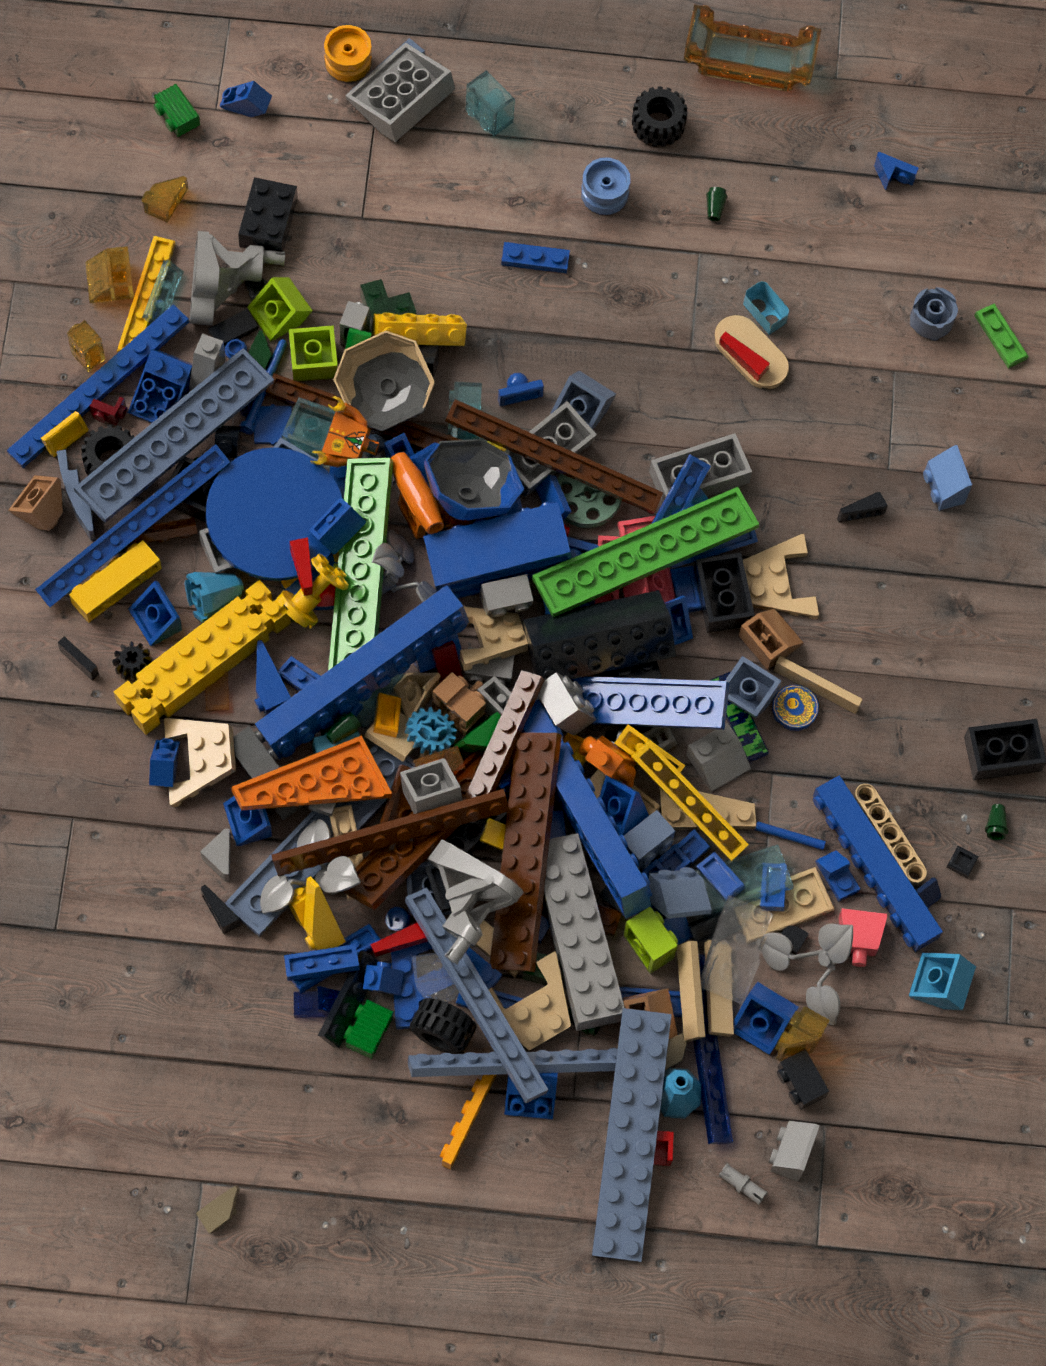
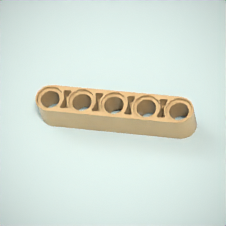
(889, 825)

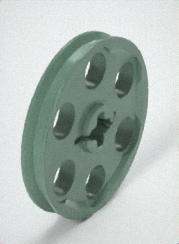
(584, 505)

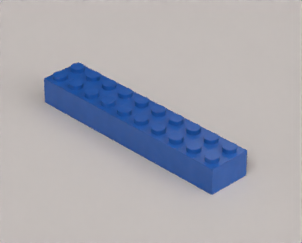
(363, 672)
(593, 826)

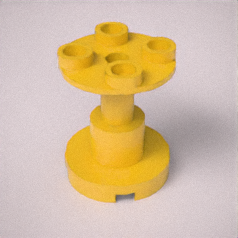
(301, 607)

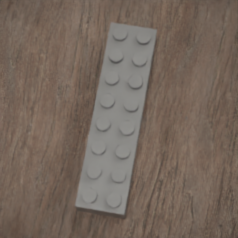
(580, 937)

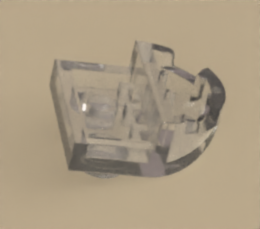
(432, 978)

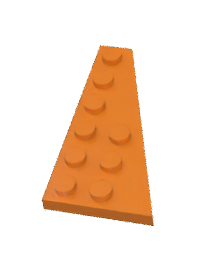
(330, 776)

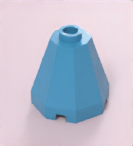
(211, 592)
(680, 1093)

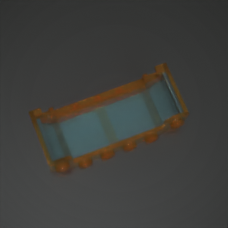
(750, 53)

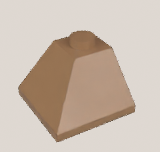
(40, 503)

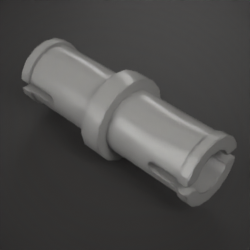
(743, 1183)

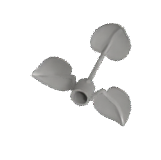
(390, 558)
(335, 878)
(836, 947)

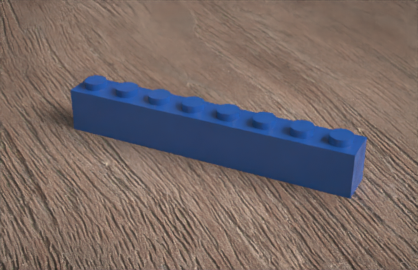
(877, 864)

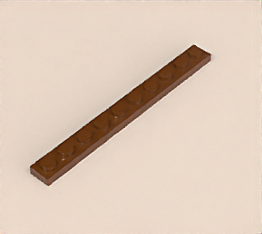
(288, 391)
(554, 456)
(390, 832)

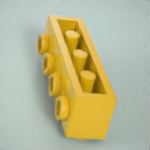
(424, 329)
(115, 581)

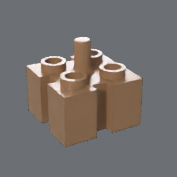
(461, 704)

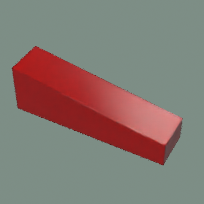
(747, 358)
(301, 558)
(402, 939)

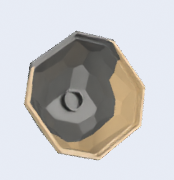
(385, 380)

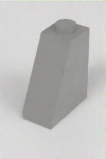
(207, 359)

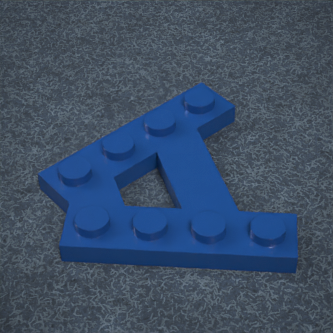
(687, 493)
(408, 1001)

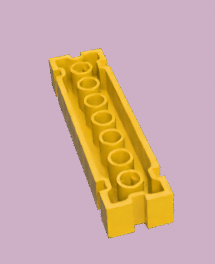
(201, 657)

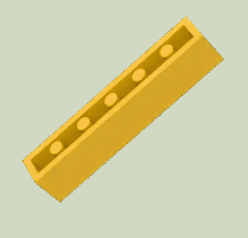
(689, 800)

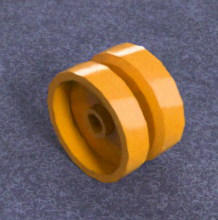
(347, 53)

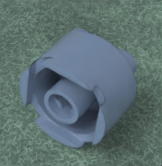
(933, 313)

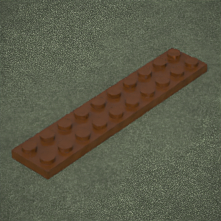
(526, 850)
(389, 866)

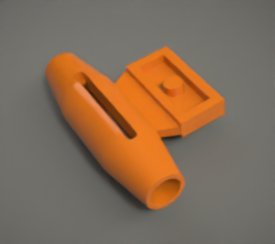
(416, 497)

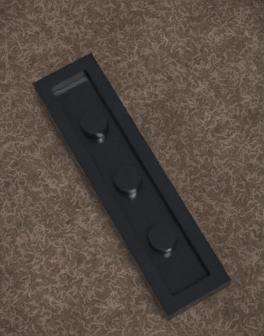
(346, 1003)

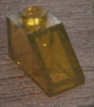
(164, 198)

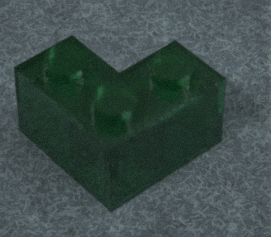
(375, 296)

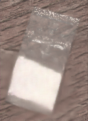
(735, 950)

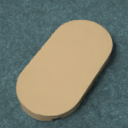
(752, 337)

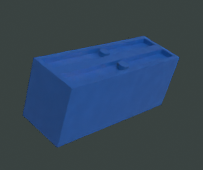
(497, 549)

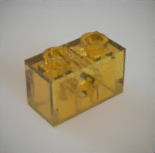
(86, 345)

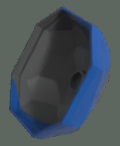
(472, 479)

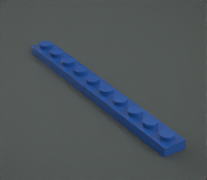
(101, 382)
(132, 525)

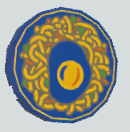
(795, 707)

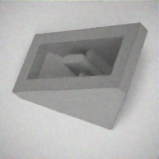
(217, 854)

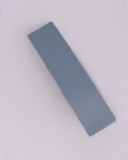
(81, 509)

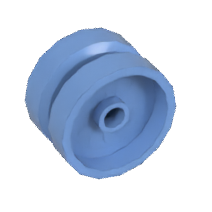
(605, 186)

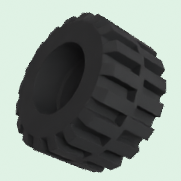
(663, 102)
(100, 442)
(443, 1026)

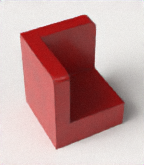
(664, 1148)

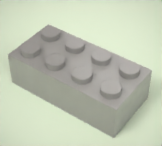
(562, 428)
(724, 455)

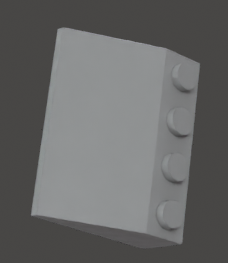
(401, 91)

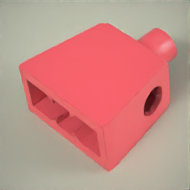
(867, 933)

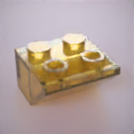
(110, 275)
(804, 1033)

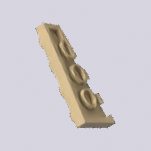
(736, 812)

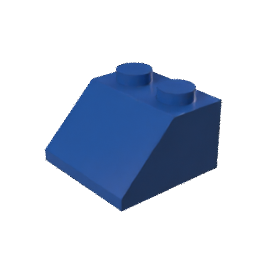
(763, 1018)

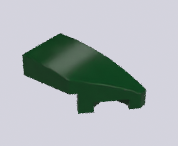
(260, 350)

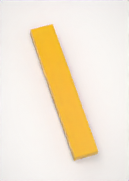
(160, 250)

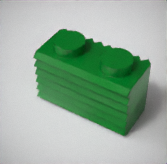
(176, 110)
(368, 1029)

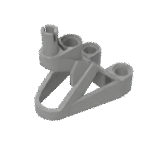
(215, 284)
(465, 884)

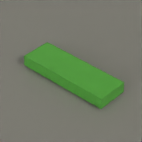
(1001, 335)

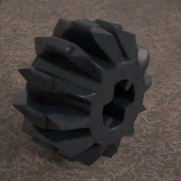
(123, 657)

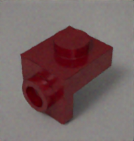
(105, 412)

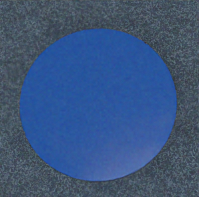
(265, 504)

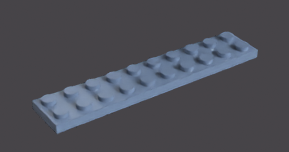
(173, 435)
(246, 899)
(631, 1135)

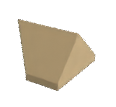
(416, 690)

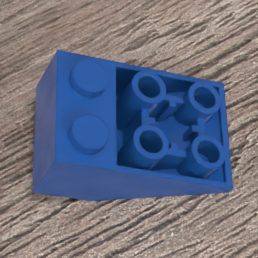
(160, 386)

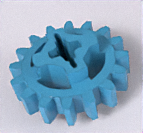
(430, 731)

